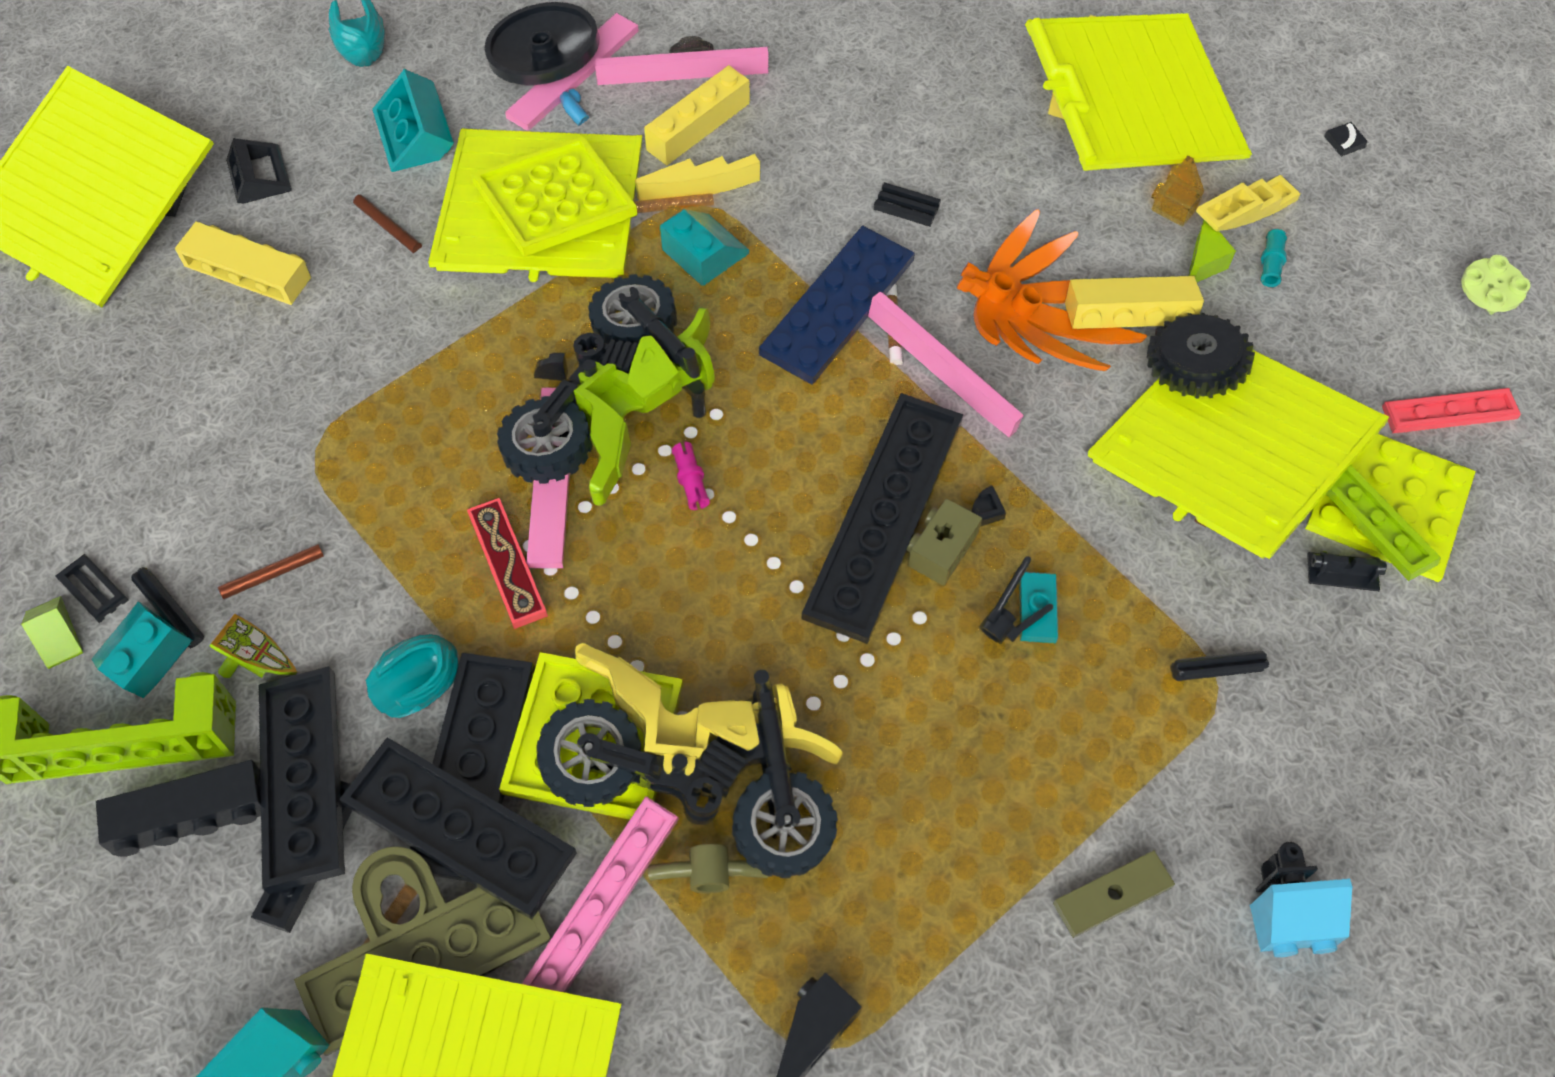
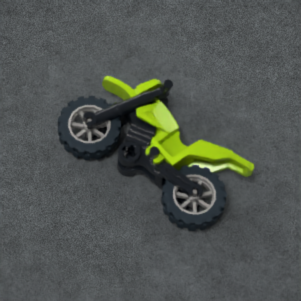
(631, 370)

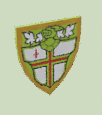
(251, 649)

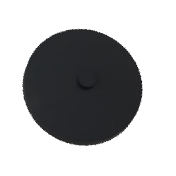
(542, 43)

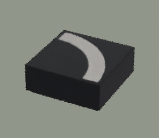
(1346, 139)

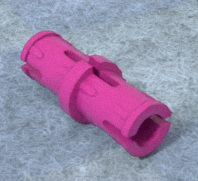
(690, 476)

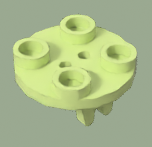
(1483, 287)

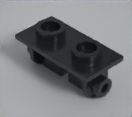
(1345, 571)
(1285, 867)

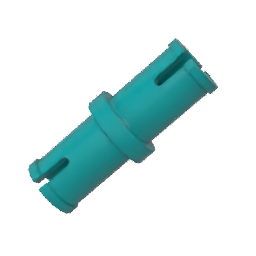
(1273, 258)

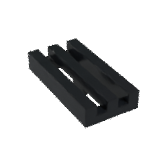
(909, 201)
(108, 606)

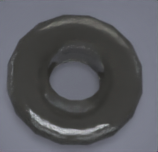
(691, 44)

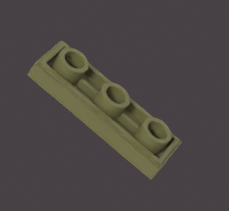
(1133, 882)

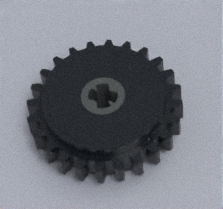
(1200, 355)

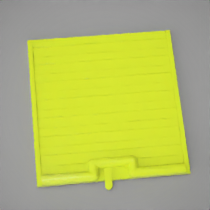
(1136, 90)
(91, 184)
(474, 239)
(1244, 458)
(467, 1025)

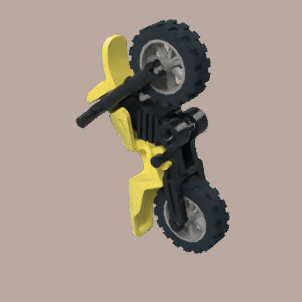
(681, 766)

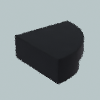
(552, 367)
(988, 506)

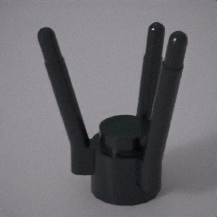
(999, 622)

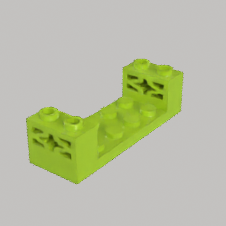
(199, 731)

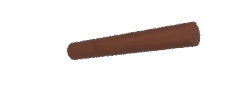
(387, 223)
(270, 571)

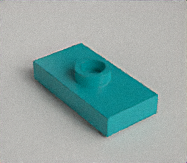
(1034, 593)

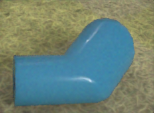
(570, 104)

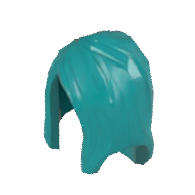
(360, 38)
(412, 675)

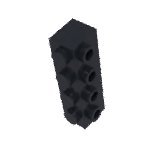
(179, 809)

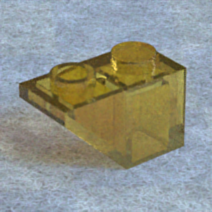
(1180, 194)

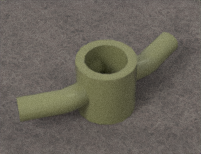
(707, 869)

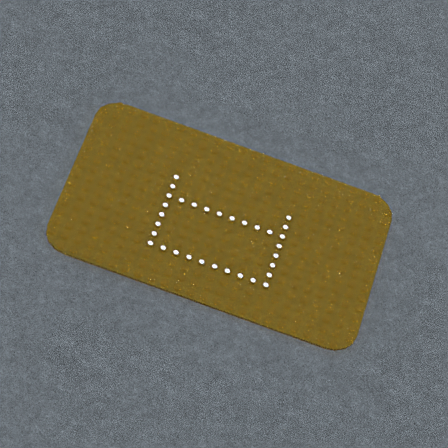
(959, 753)

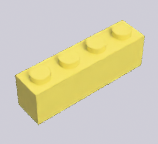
(697, 115)
(243, 262)
(1131, 301)

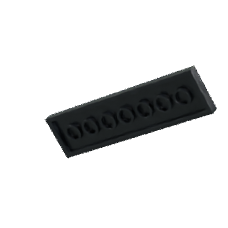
(882, 519)

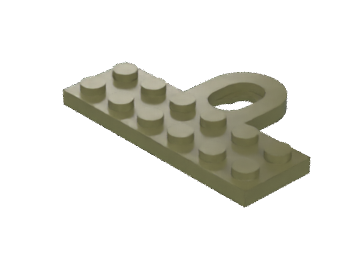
(463, 936)

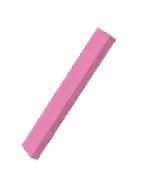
(680, 65)
(545, 97)
(945, 365)
(548, 520)
(602, 898)

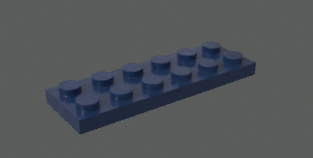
(835, 305)

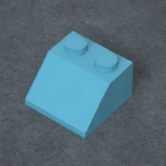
(1303, 916)

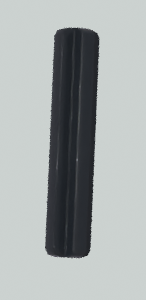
(166, 605)
(1219, 665)

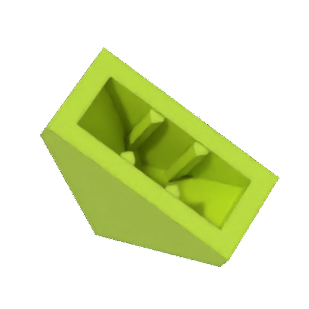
(1211, 253)
(52, 632)

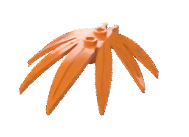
(1008, 304)

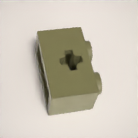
(943, 541)

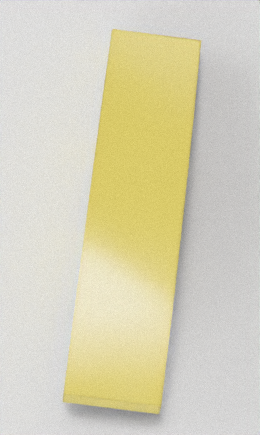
(706, 178)
(1248, 203)

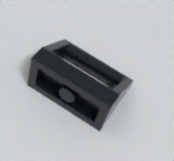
(244, 183)

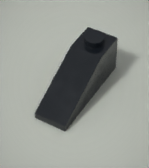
(817, 1024)

